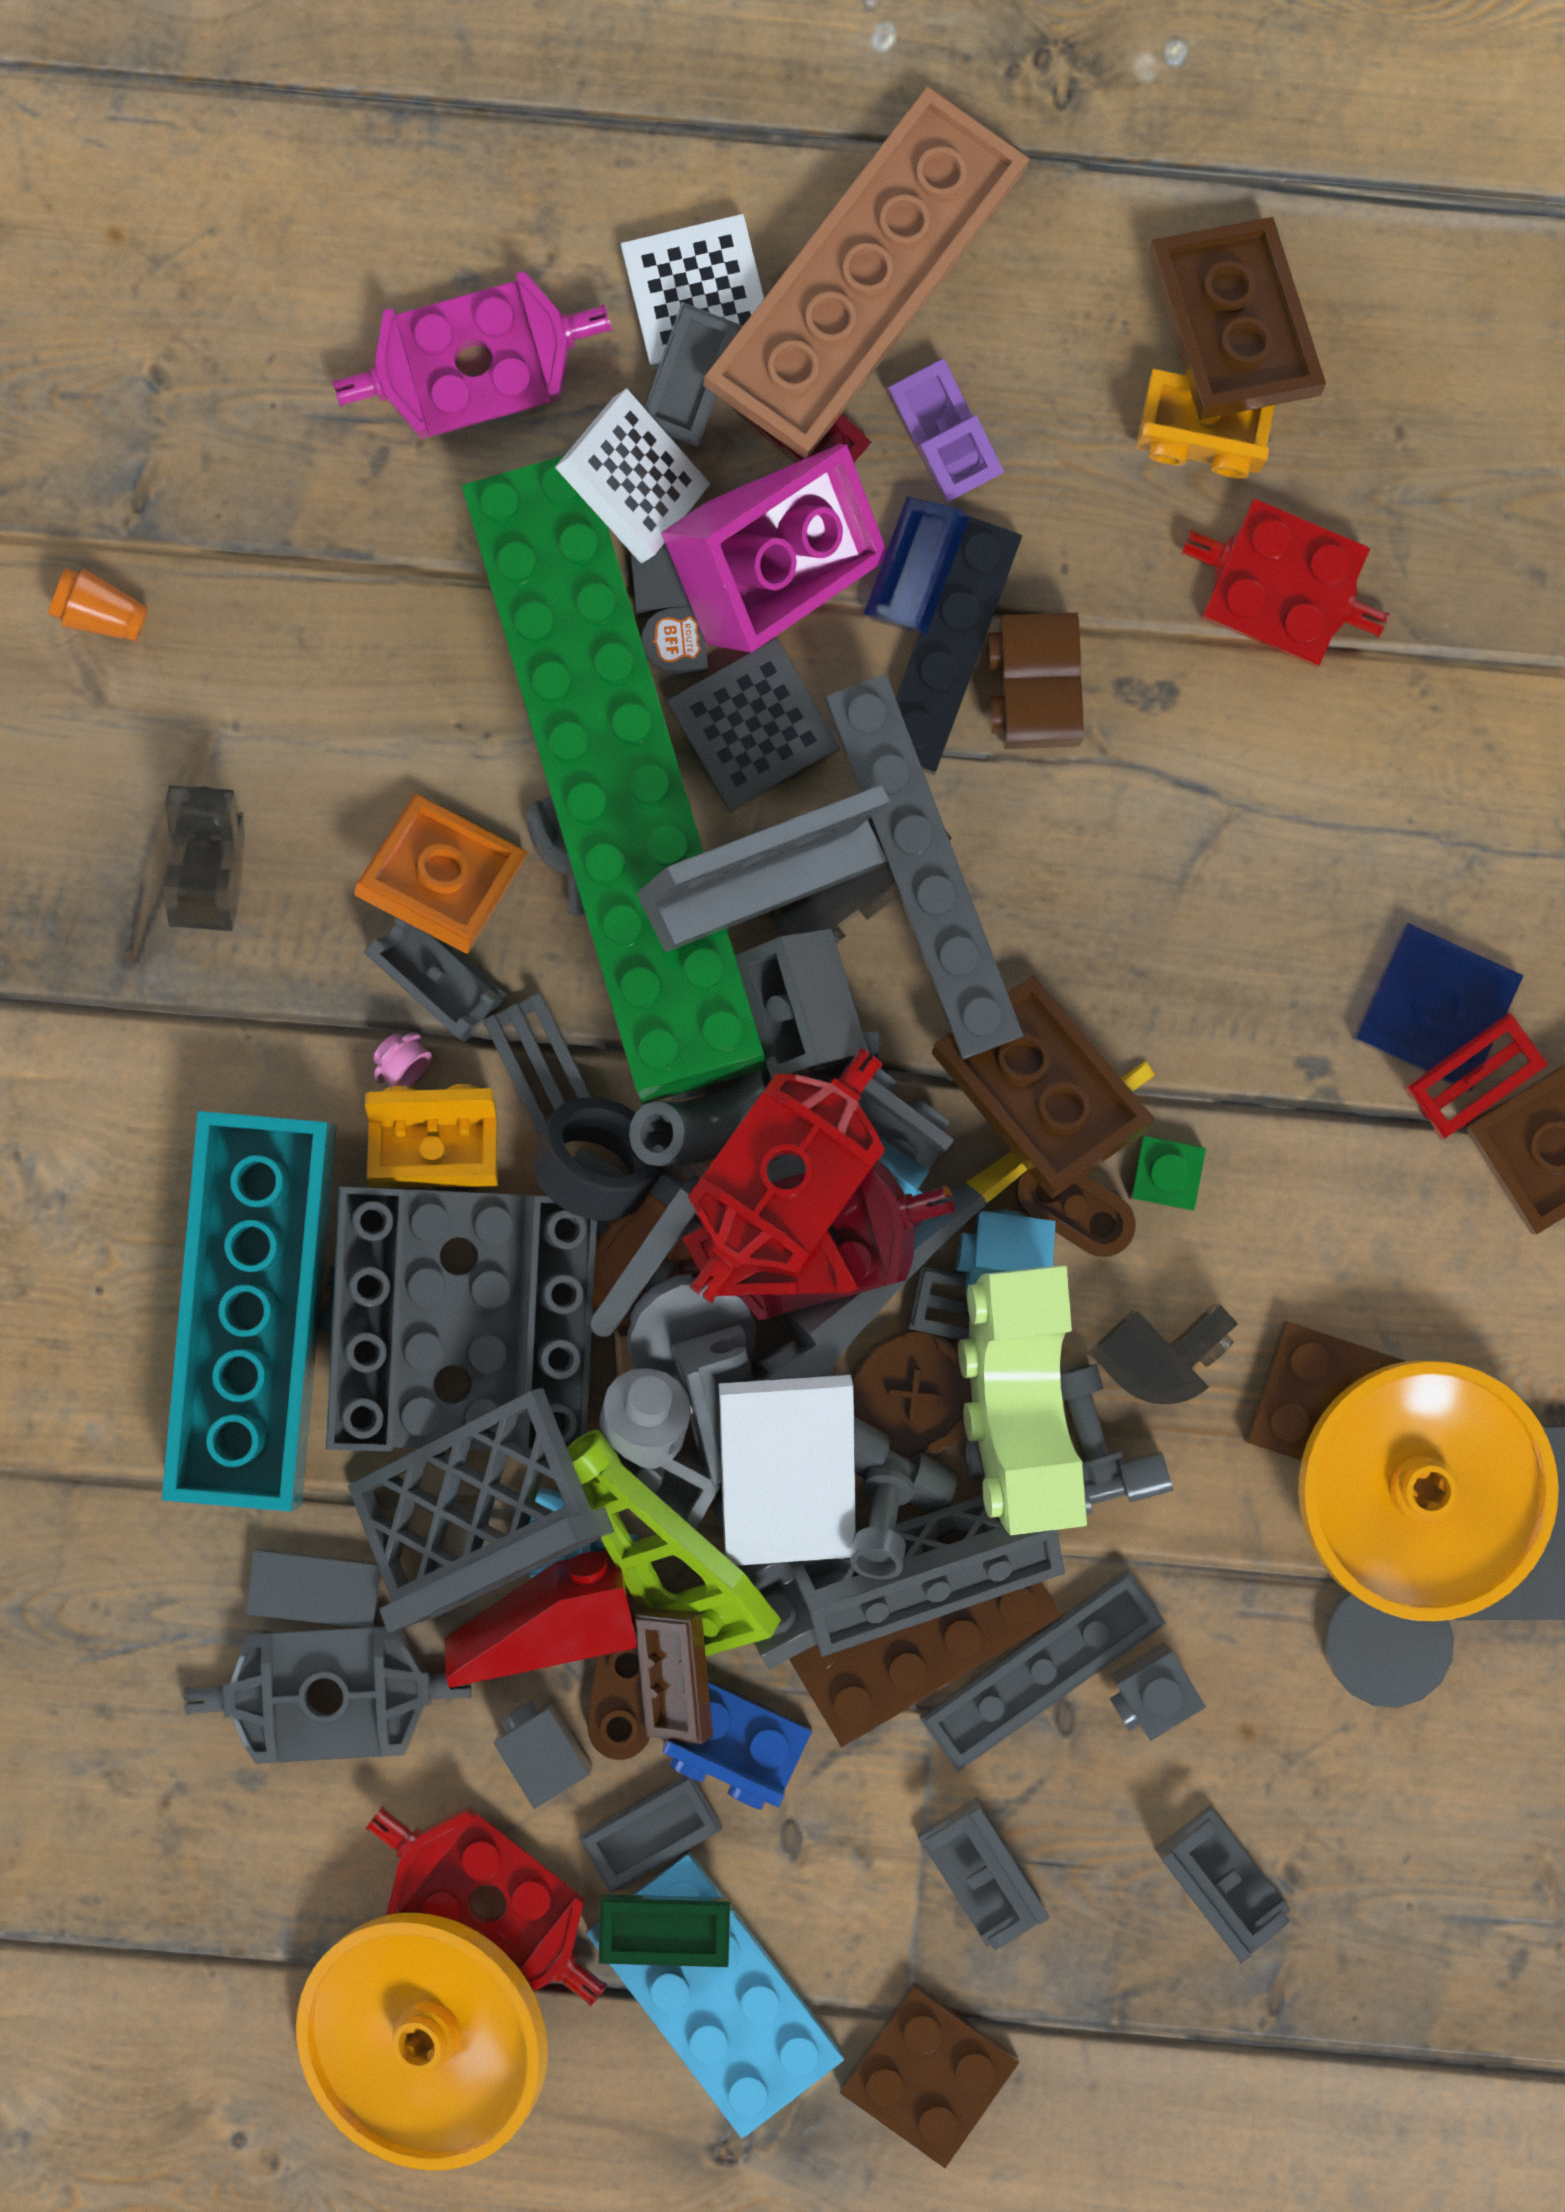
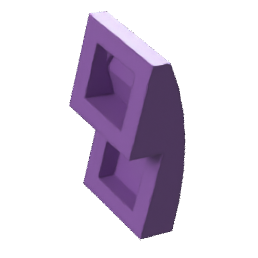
(944, 430)

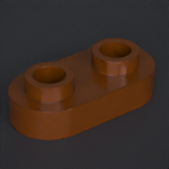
(1074, 1211)
(613, 1697)

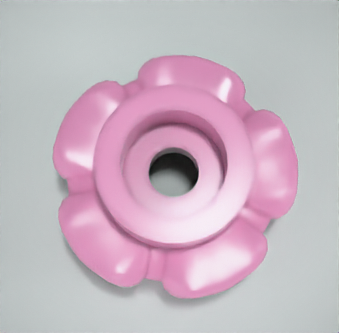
(401, 1060)

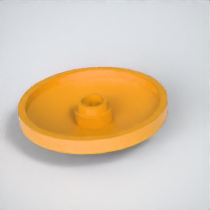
(1428, 1490)
(422, 2041)

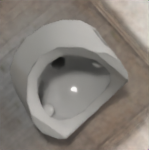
(645, 1417)

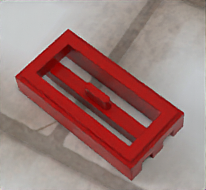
(1432, 1107)

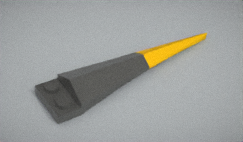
(830, 1327)

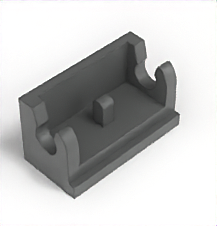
(437, 978)
(701, 1367)
(983, 1875)
(1224, 1883)

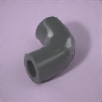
(694, 1128)

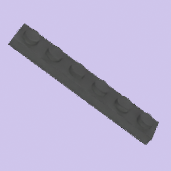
(925, 868)

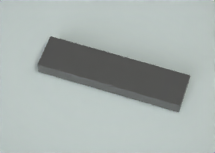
(1042, 1670)

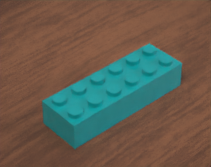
(249, 1311)

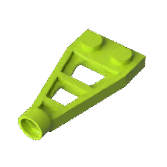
(729, 1602)

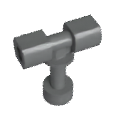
(1105, 1472)
(889, 1483)

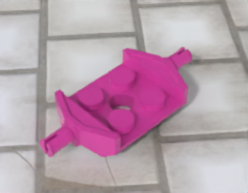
(422, 347)

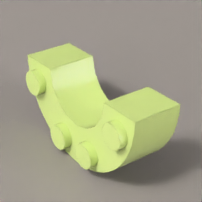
(1017, 1399)

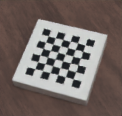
(695, 265)
(632, 475)

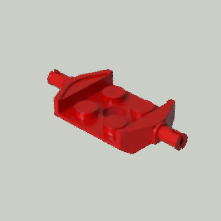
(777, 1227)
(466, 1851)

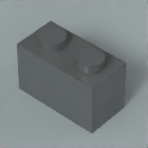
(801, 1003)

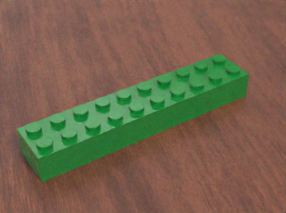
(609, 775)

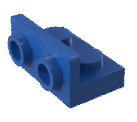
(749, 1748)

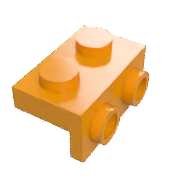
(1174, 433)
(432, 1137)

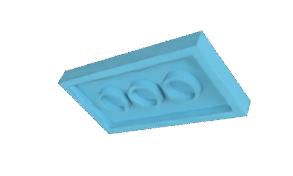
(735, 2024)

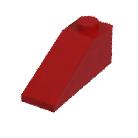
(555, 1618)

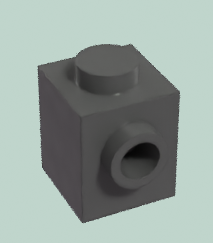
(1155, 1692)

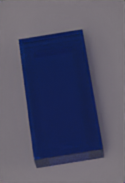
(916, 565)

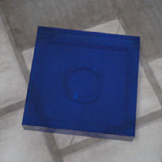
(1434, 1002)

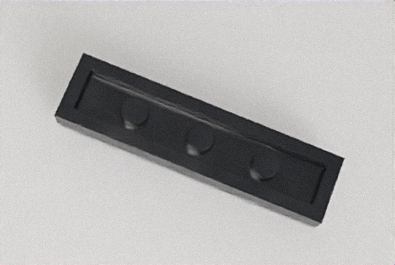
(949, 650)

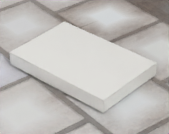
(787, 1469)

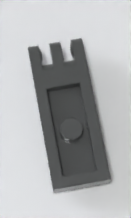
(650, 1262)

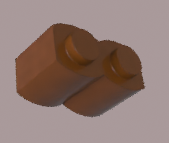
(1038, 681)

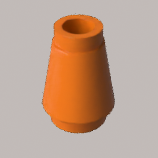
(96, 606)

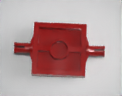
(1285, 582)

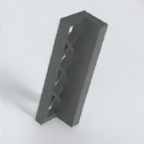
(764, 870)
(933, 1577)

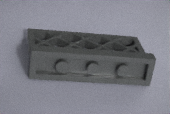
(505, 1556)

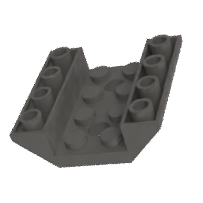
(506, 1321)

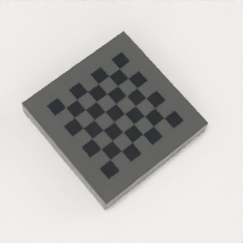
(753, 725)

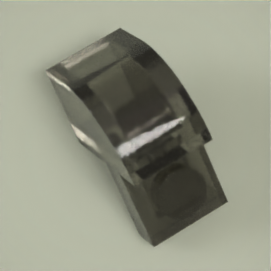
(204, 858)
(1161, 1372)

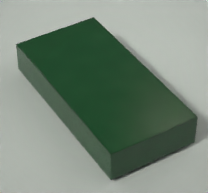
(664, 1930)

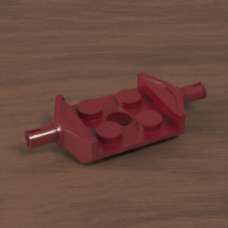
(872, 1235)

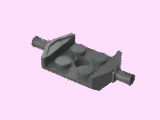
(379, 1682)

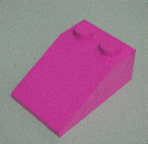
(775, 549)

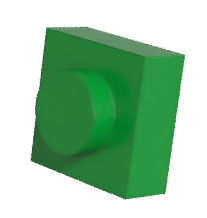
(1167, 1173)

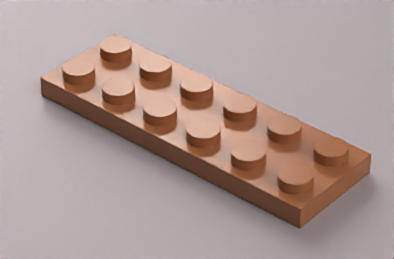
(866, 272)

